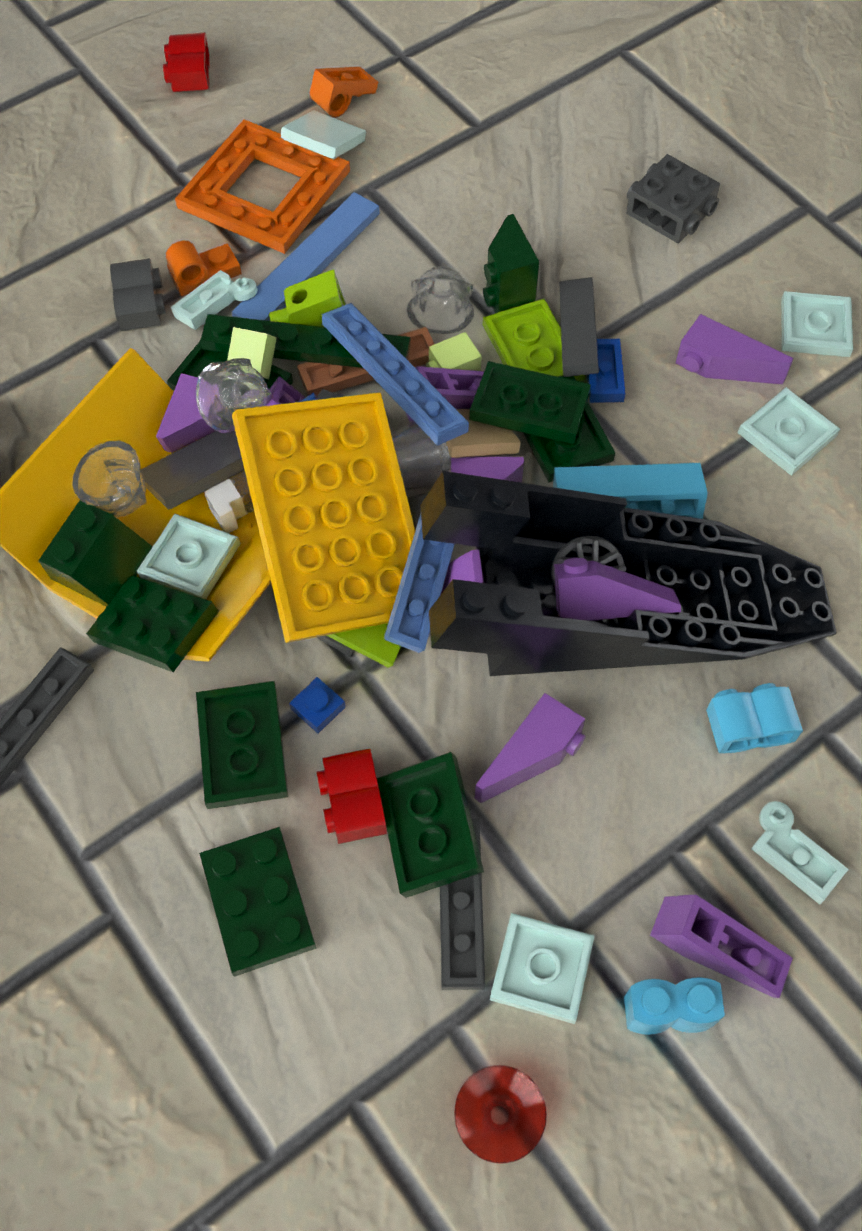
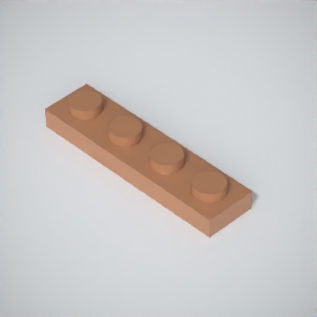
(336, 377)

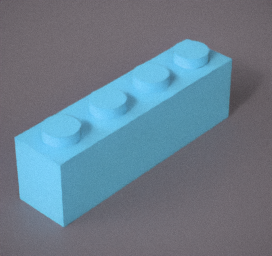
(649, 487)

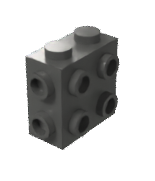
(672, 198)

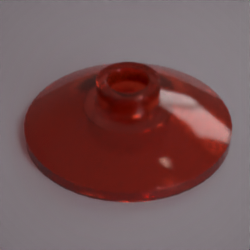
(515, 1093)

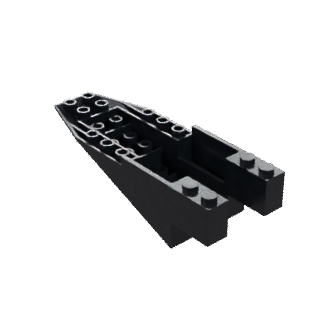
(731, 587)

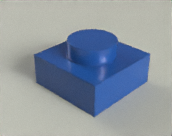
(317, 705)

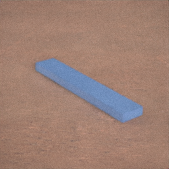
(310, 256)
(395, 374)

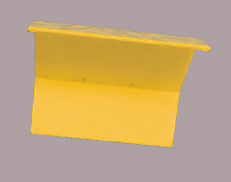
(40, 495)

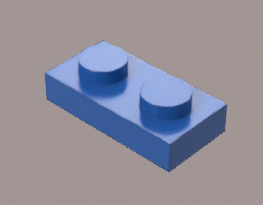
(609, 382)

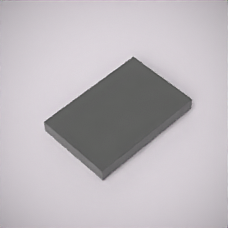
(194, 468)

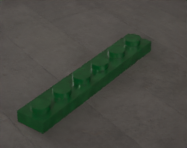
(292, 340)

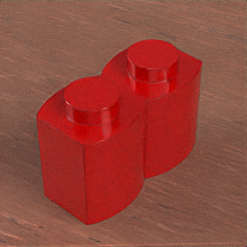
(187, 62)
(353, 796)

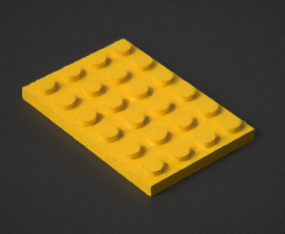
(327, 510)

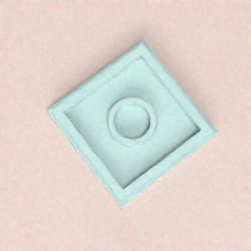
(323, 134)
(816, 324)
(788, 431)
(189, 557)
(542, 968)

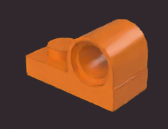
(335, 87)
(192, 269)

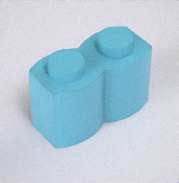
(753, 719)
(686, 1007)

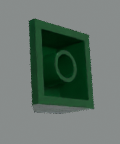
(510, 268)
(94, 553)

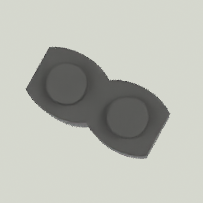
(136, 294)

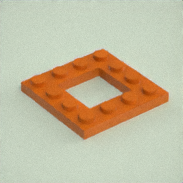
(208, 196)

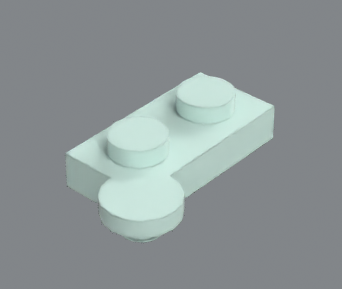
(212, 298)
(796, 854)

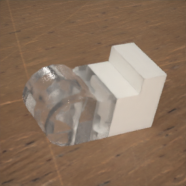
(230, 501)

